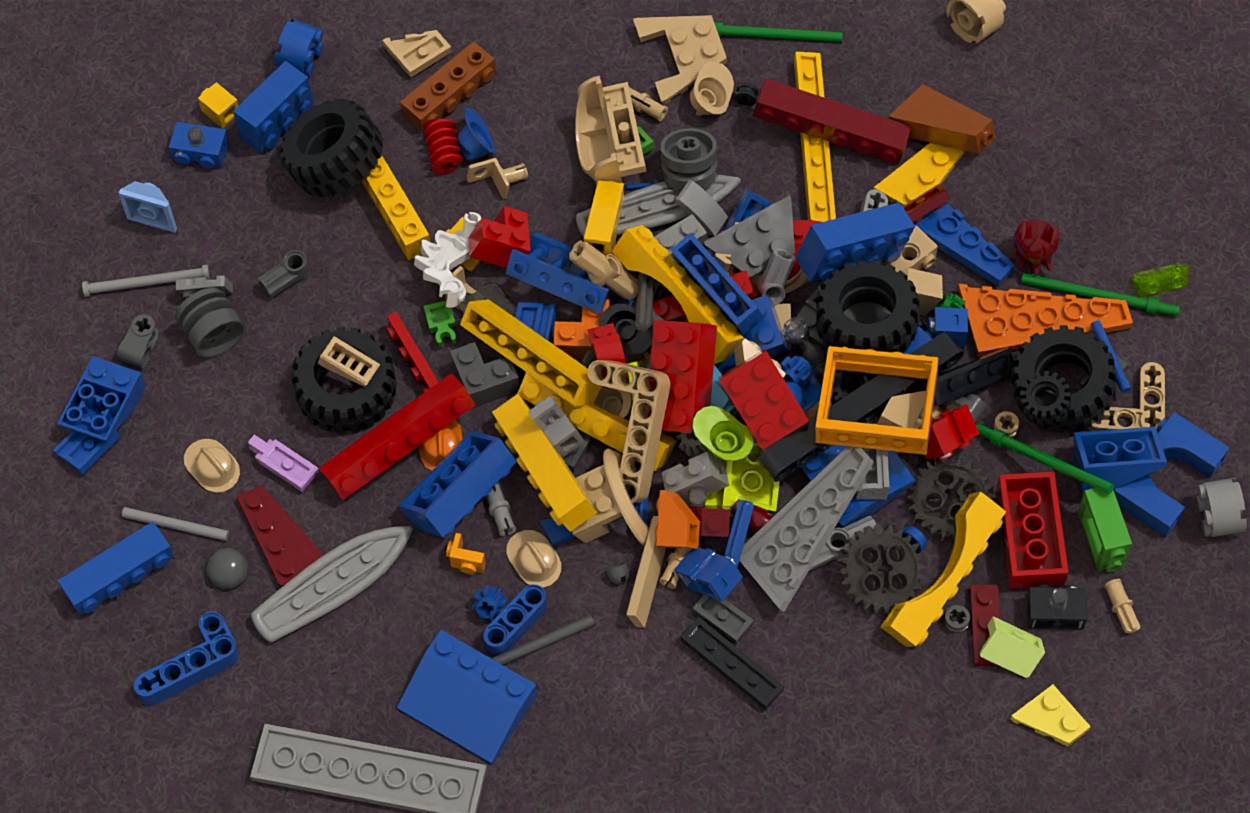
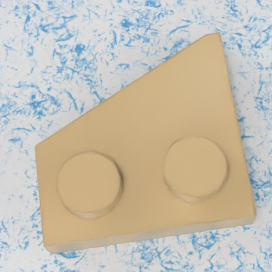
(418, 50)

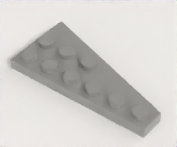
(794, 537)

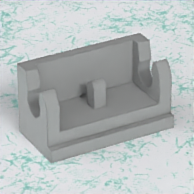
(877, 479)

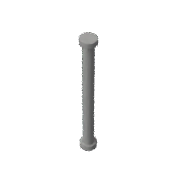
(148, 280)

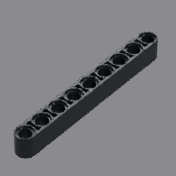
(858, 406)

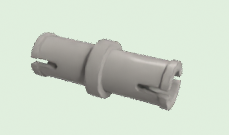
(499, 509)

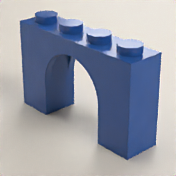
(1182, 442)

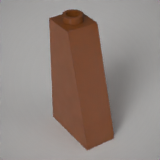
(944, 121)

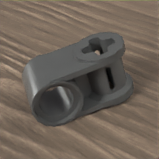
(138, 342)

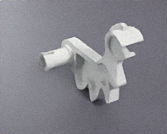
(445, 254)

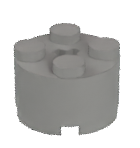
(1222, 507)

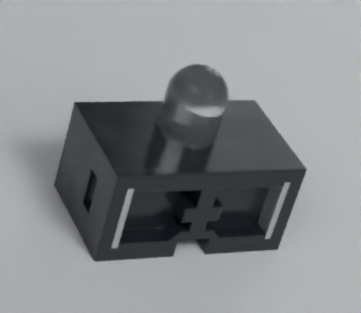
(1056, 607)

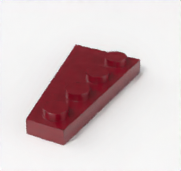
(279, 537)

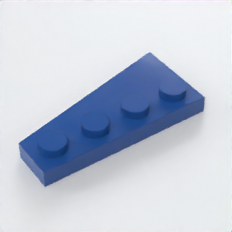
(963, 243)

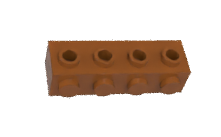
(449, 86)

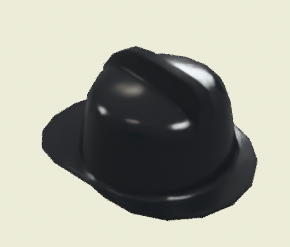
(624, 318)

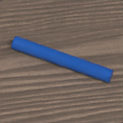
(1121, 379)

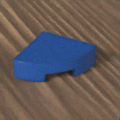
(555, 533)

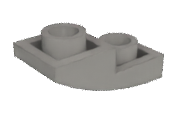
(703, 207)

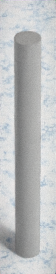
(175, 524)

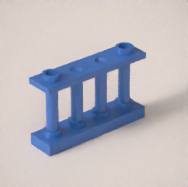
(553, 271)

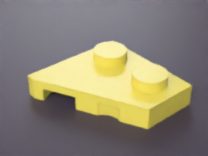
(1053, 717)

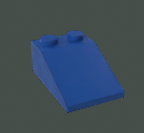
(765, 334)
(1118, 454)

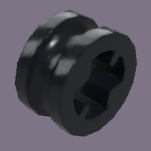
(746, 94)

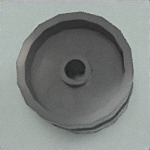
(689, 156)

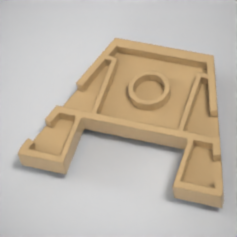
(692, 43)

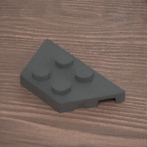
(757, 237)

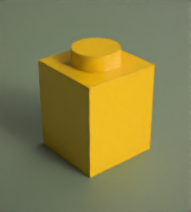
(218, 104)

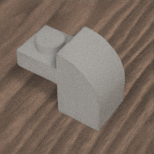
(556, 426)

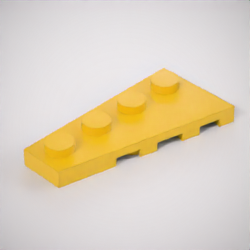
(920, 173)

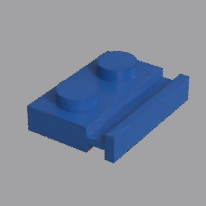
(538, 317)
(83, 450)

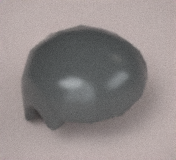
(227, 568)

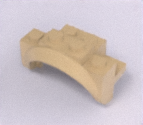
(607, 132)

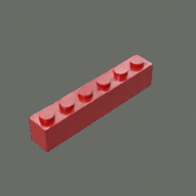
(397, 436)

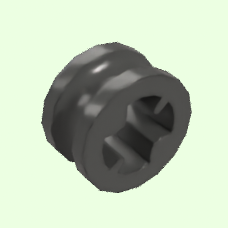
(959, 611)

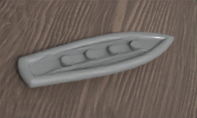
(658, 205)
(330, 582)

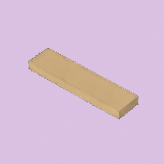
(646, 578)

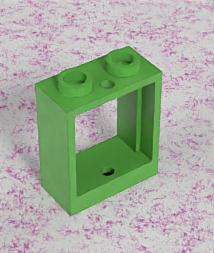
(1104, 529)

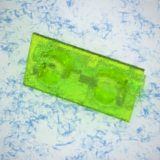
(1164, 280)

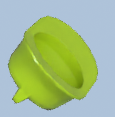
(722, 434)

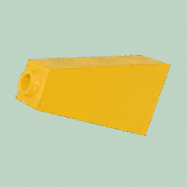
(605, 216)

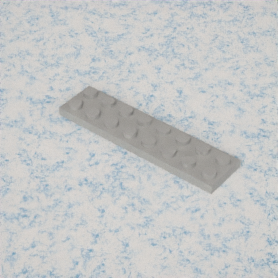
(367, 772)

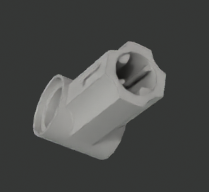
(775, 275)

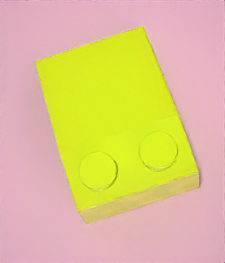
(750, 481)

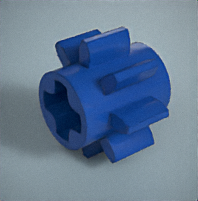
(796, 370)
(489, 602)

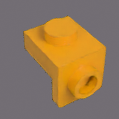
(465, 560)

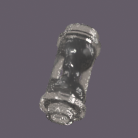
(798, 334)

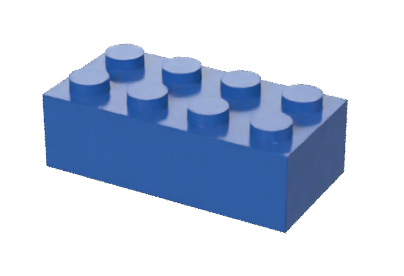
(865, 236)
(457, 484)

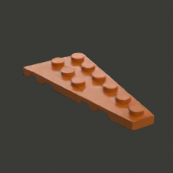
(1010, 317)

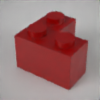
(496, 239)

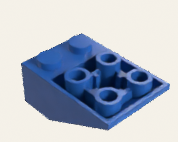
(102, 399)

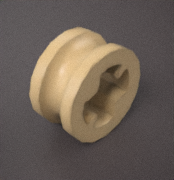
(1007, 416)

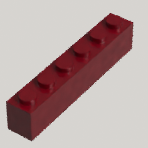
(831, 121)

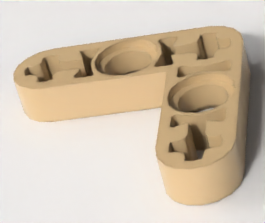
(1140, 416)

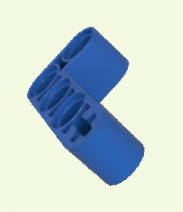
(185, 663)

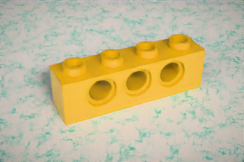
(396, 209)

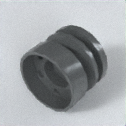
(210, 322)

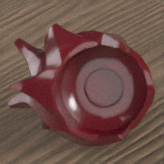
(1035, 243)

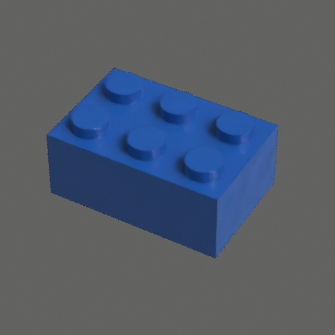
(273, 107)

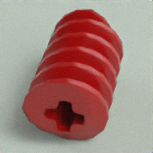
(442, 145)

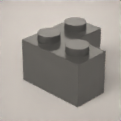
(481, 380)

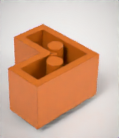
(573, 336)

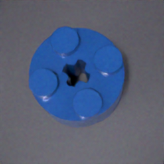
(299, 46)

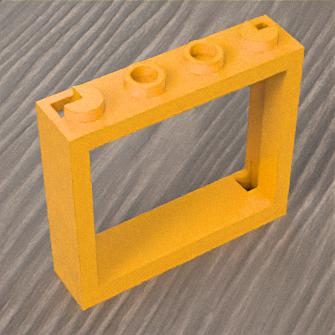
(873, 435)

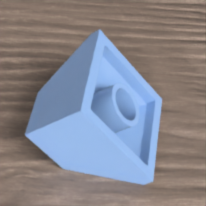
(147, 206)

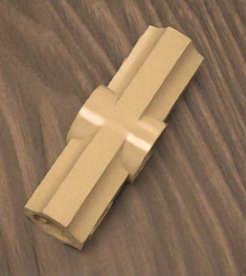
(604, 270)

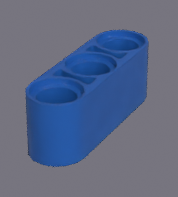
(519, 608)

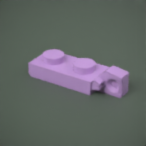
(283, 462)

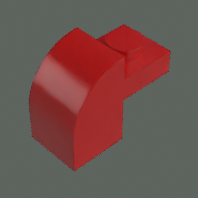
(606, 345)

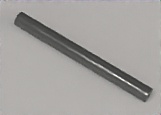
(544, 640)

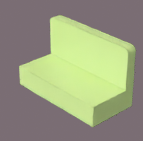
(1012, 648)

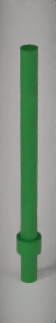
(777, 33)
(1151, 305)
(1002, 439)

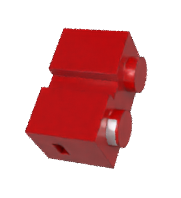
(950, 431)

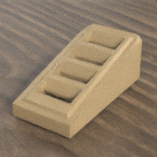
(336, 366)

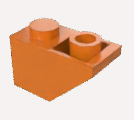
(676, 523)

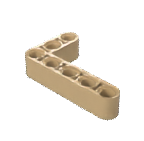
(638, 420)

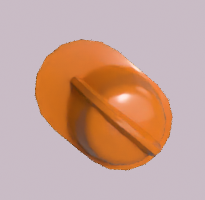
(440, 445)

